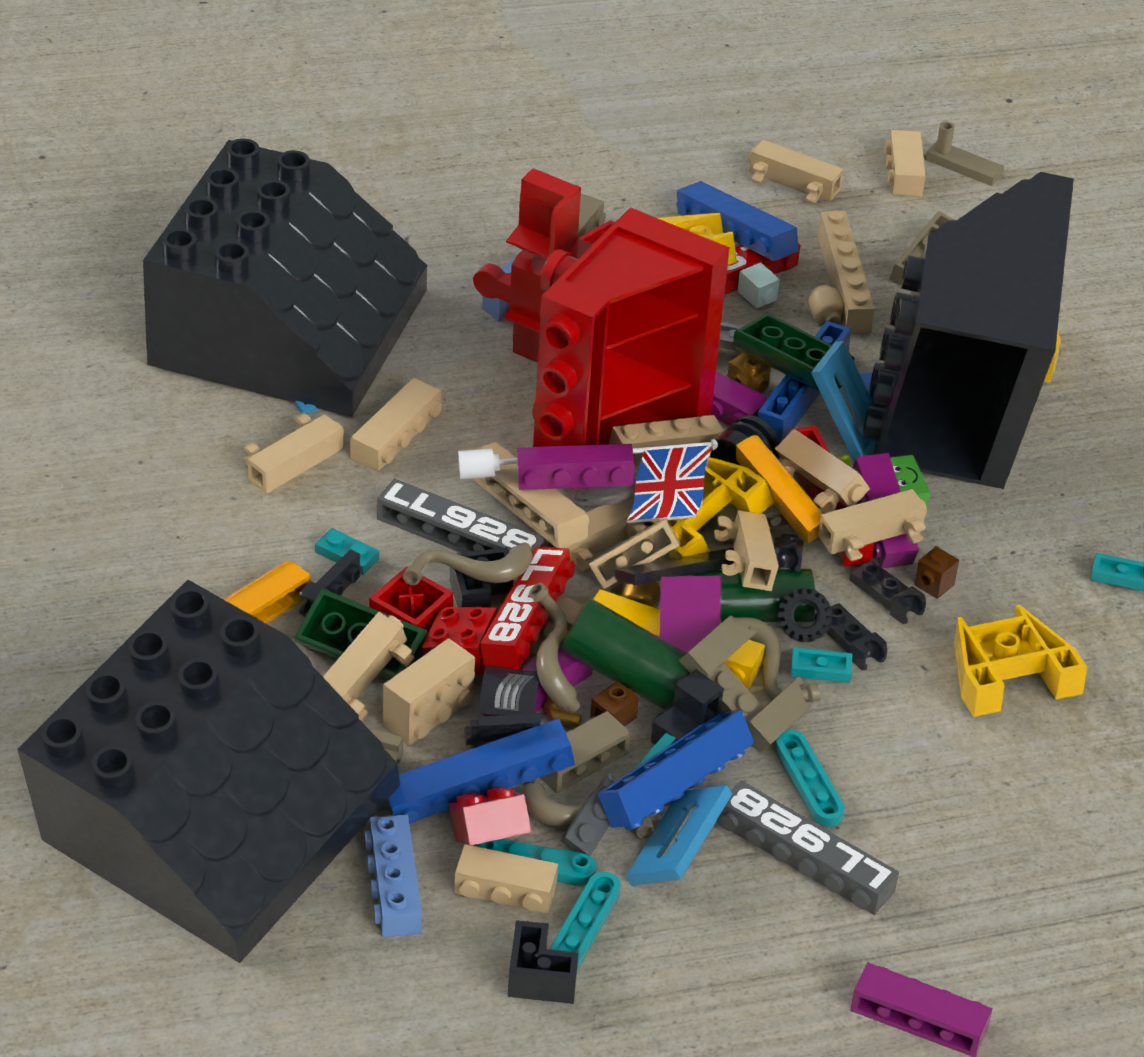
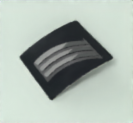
(508, 691)

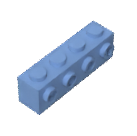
(394, 875)

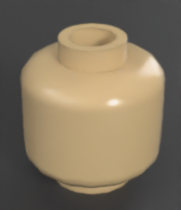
(826, 304)

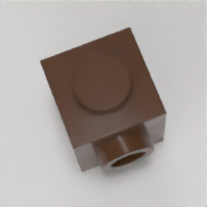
(936, 572)
(618, 701)

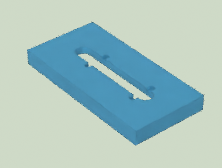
(839, 362)
(650, 865)

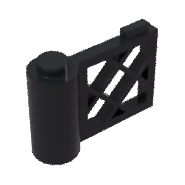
(492, 728)

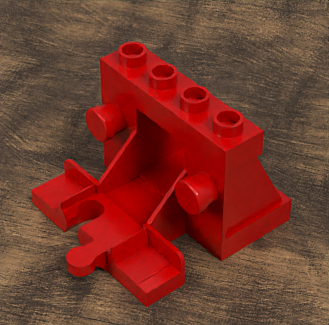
(615, 323)

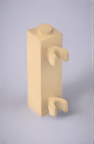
(795, 171)
(294, 453)
(824, 470)
(871, 522)
(605, 528)
(753, 549)
(367, 657)

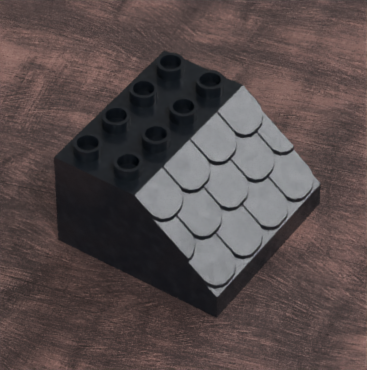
(279, 281)
(974, 335)
(206, 771)

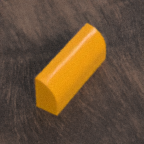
(786, 492)
(272, 592)

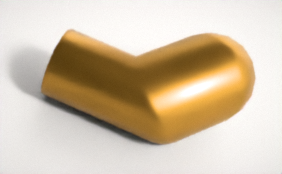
(567, 718)

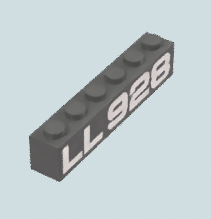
(448, 521)
(809, 848)

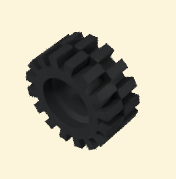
(811, 632)

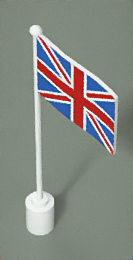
(666, 481)

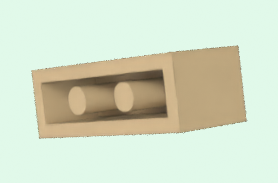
(905, 163)
(635, 551)
(506, 878)

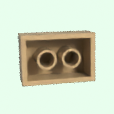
(428, 691)

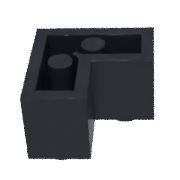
(474, 592)
(694, 703)
(537, 971)

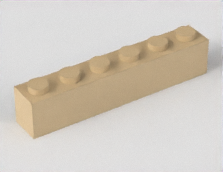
(846, 270)
(542, 509)

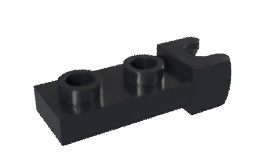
(789, 551)
(336, 580)
(889, 591)
(855, 637)

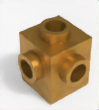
(750, 372)

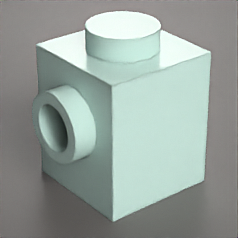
(758, 285)

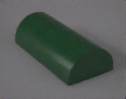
(782, 347)
(763, 604)
(337, 622)
(625, 653)

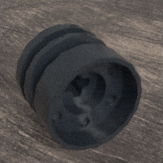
(740, 430)

